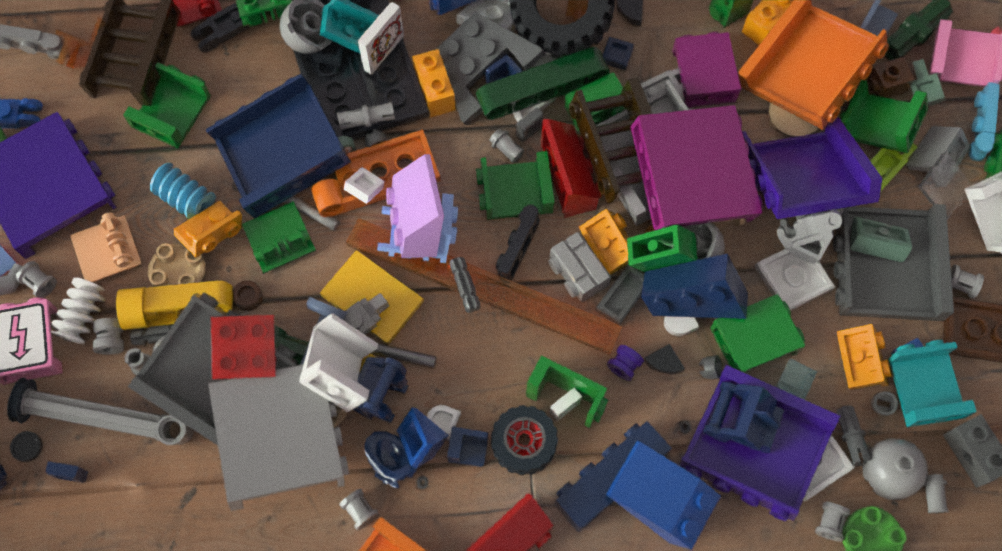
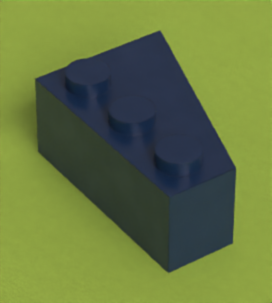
(696, 289)

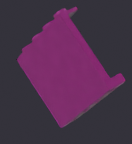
(695, 167)

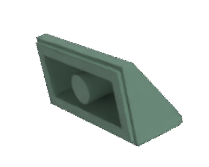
(880, 239)

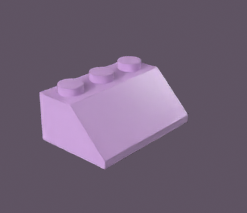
(416, 209)

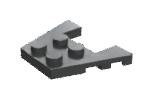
(474, 49)

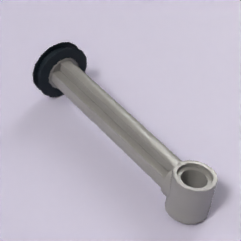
(27, 401)

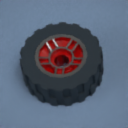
(539, 431)

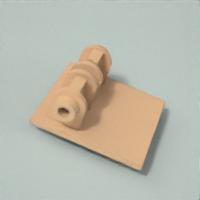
(106, 248)

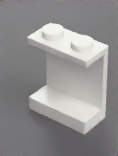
(986, 205)
(335, 362)

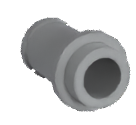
(506, 145)
(136, 359)
(936, 494)

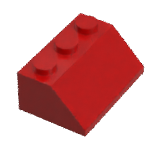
(569, 168)
(518, 529)

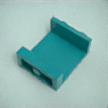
(928, 384)

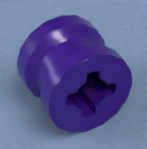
(625, 362)

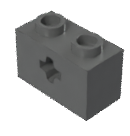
(977, 450)

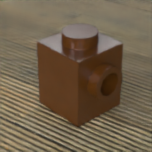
(890, 78)

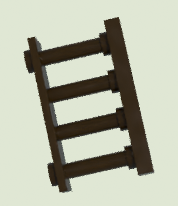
(156, 49)
(634, 100)

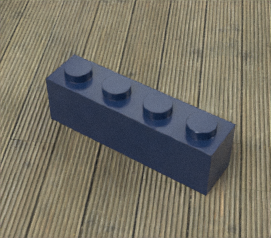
(588, 496)

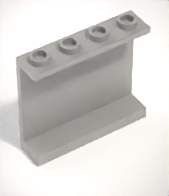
(274, 436)

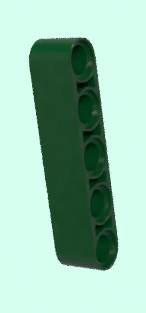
(541, 83)

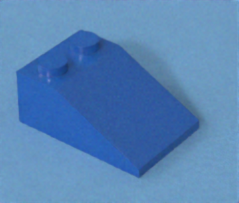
(663, 496)

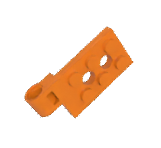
(330, 193)

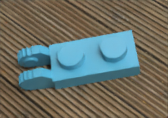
(985, 121)

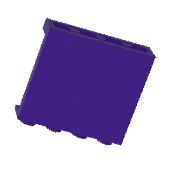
(813, 172)
(47, 182)
(765, 479)

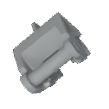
(810, 233)

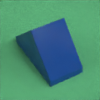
(420, 437)

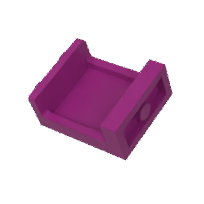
(707, 69)

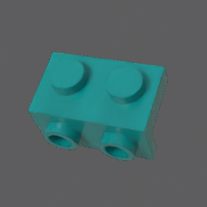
(345, 23)

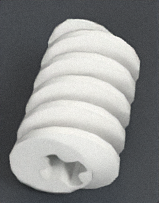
(77, 310)

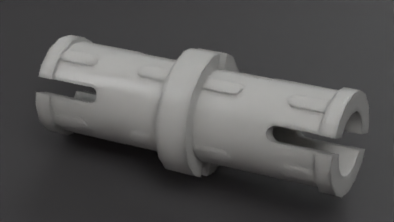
(366, 116)

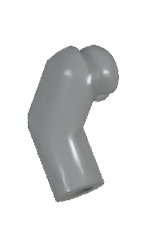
(9, 283)

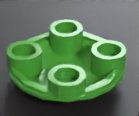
(872, 531)

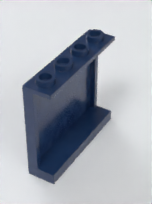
(278, 145)

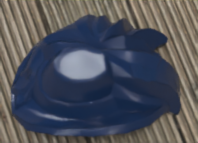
(388, 458)

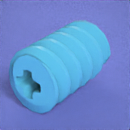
(180, 191)

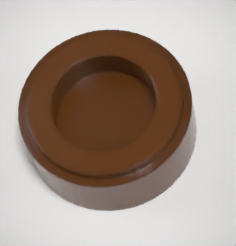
(247, 295)

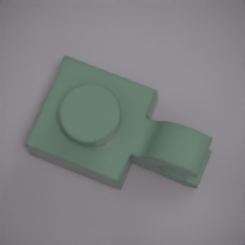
(927, 83)

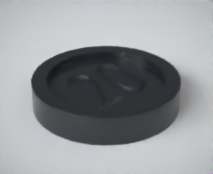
(26, 446)

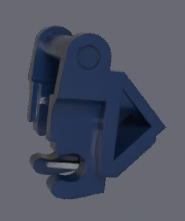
(378, 377)
(756, 420)

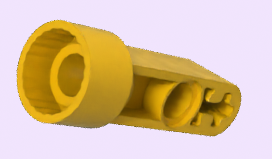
(164, 304)

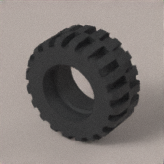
(562, 38)

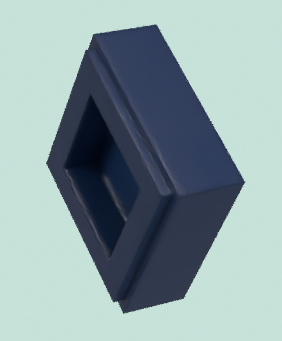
(618, 53)
(66, 472)

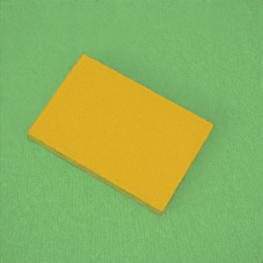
(364, 279)

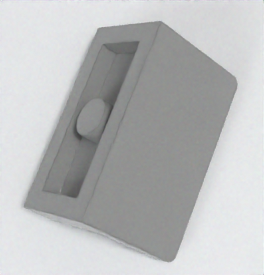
(936, 141)

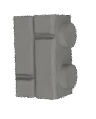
(579, 267)

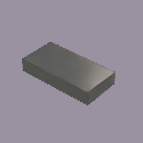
(622, 295)

